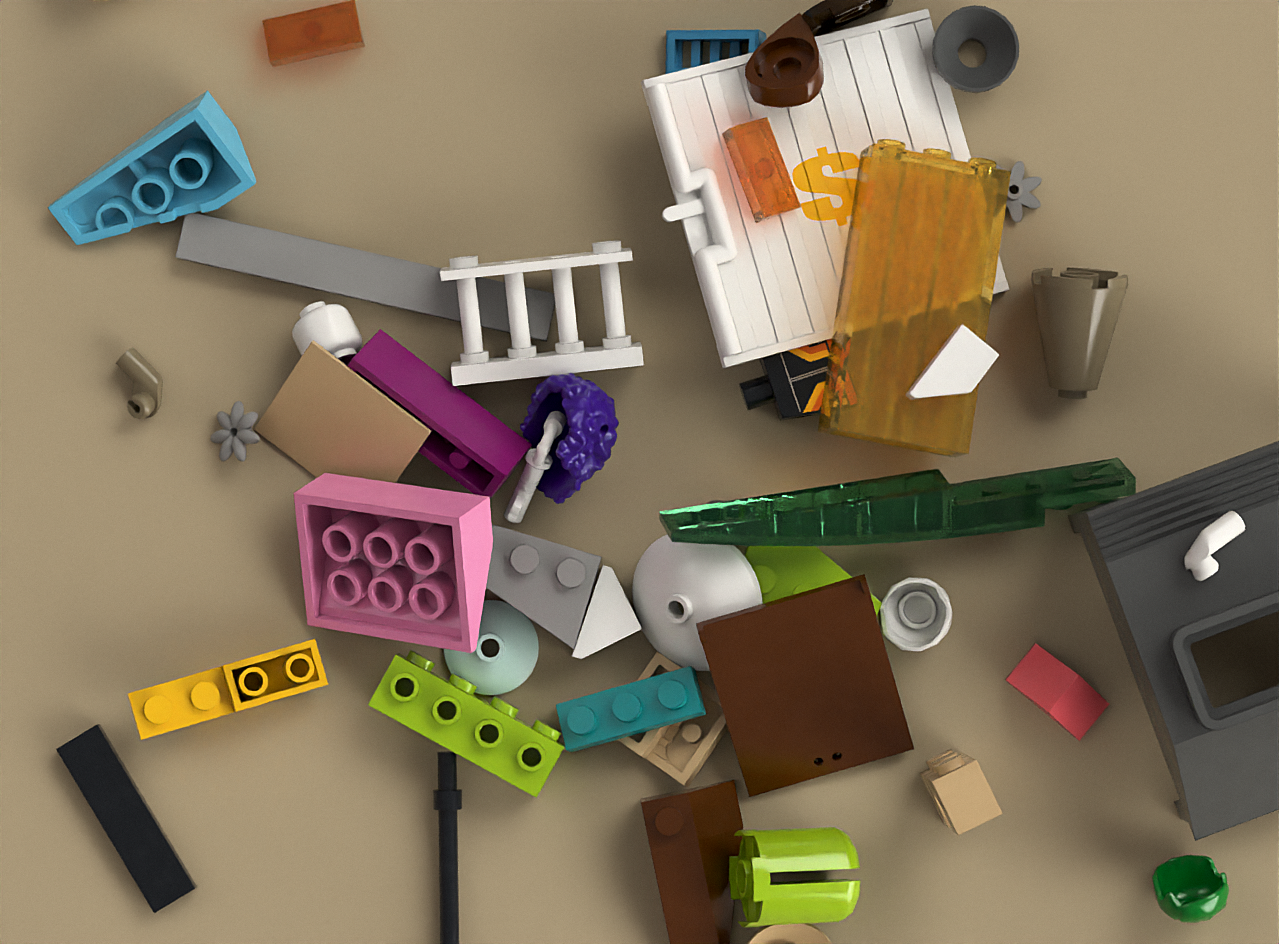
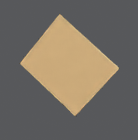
(340, 422)

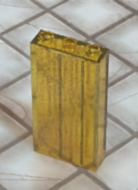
(911, 273)

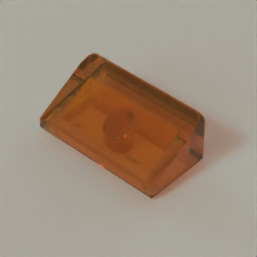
(313, 33)
(761, 169)

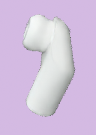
(1209, 541)

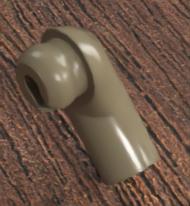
(146, 385)

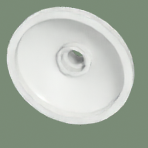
(707, 583)

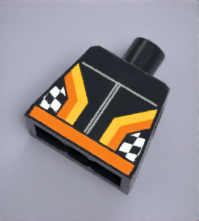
(791, 381)

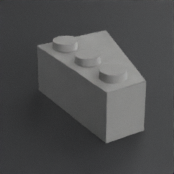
(543, 580)

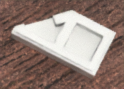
(955, 367)

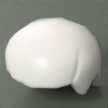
(915, 614)

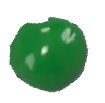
(1190, 888)

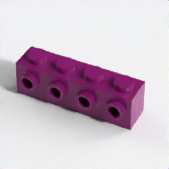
(463, 436)

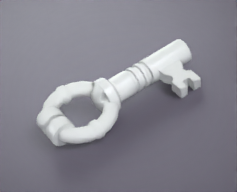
(537, 461)

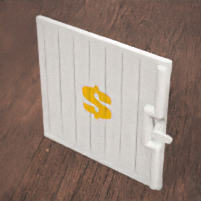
(781, 278)

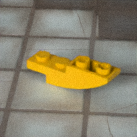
(227, 689)

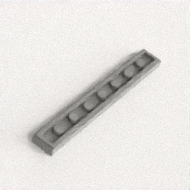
(350, 272)

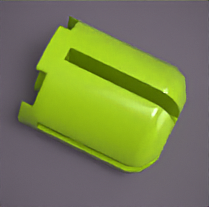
(793, 851)

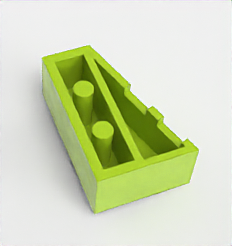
(794, 570)

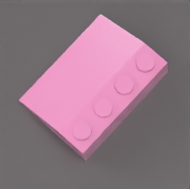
(394, 560)

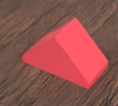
(1057, 691)

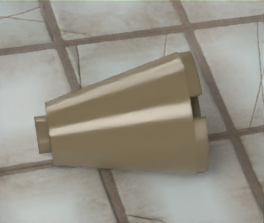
(1077, 324)

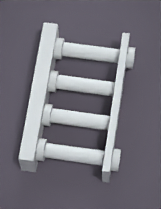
(522, 356)

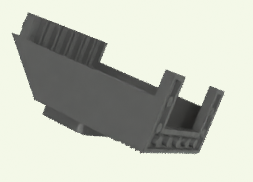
(1222, 755)

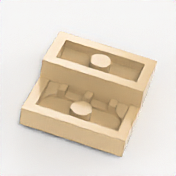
(685, 745)

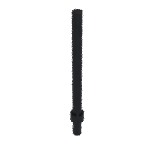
(447, 801)

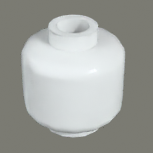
(330, 328)

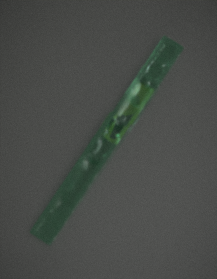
(899, 508)

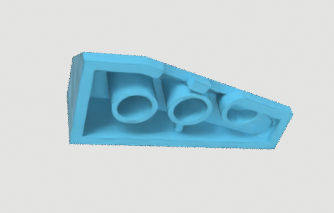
(171, 171)

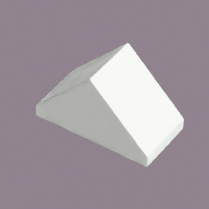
(607, 617)

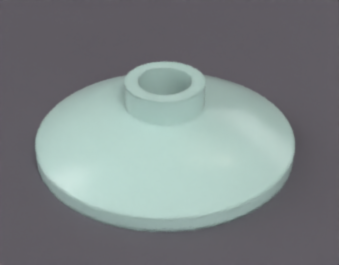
(515, 658)

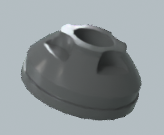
(988, 29)

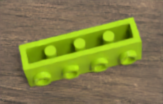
(466, 723)

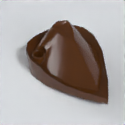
(786, 67)

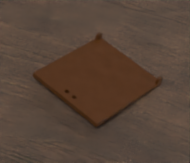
(805, 684)

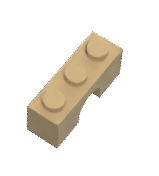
(959, 791)

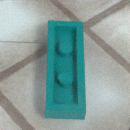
(630, 709)

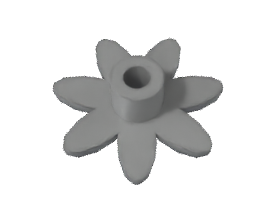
(1023, 187)
(236, 432)

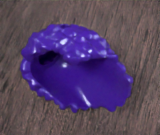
(584, 439)

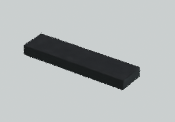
(126, 818)

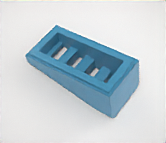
(675, 40)

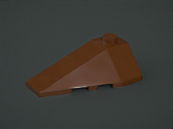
(690, 852)

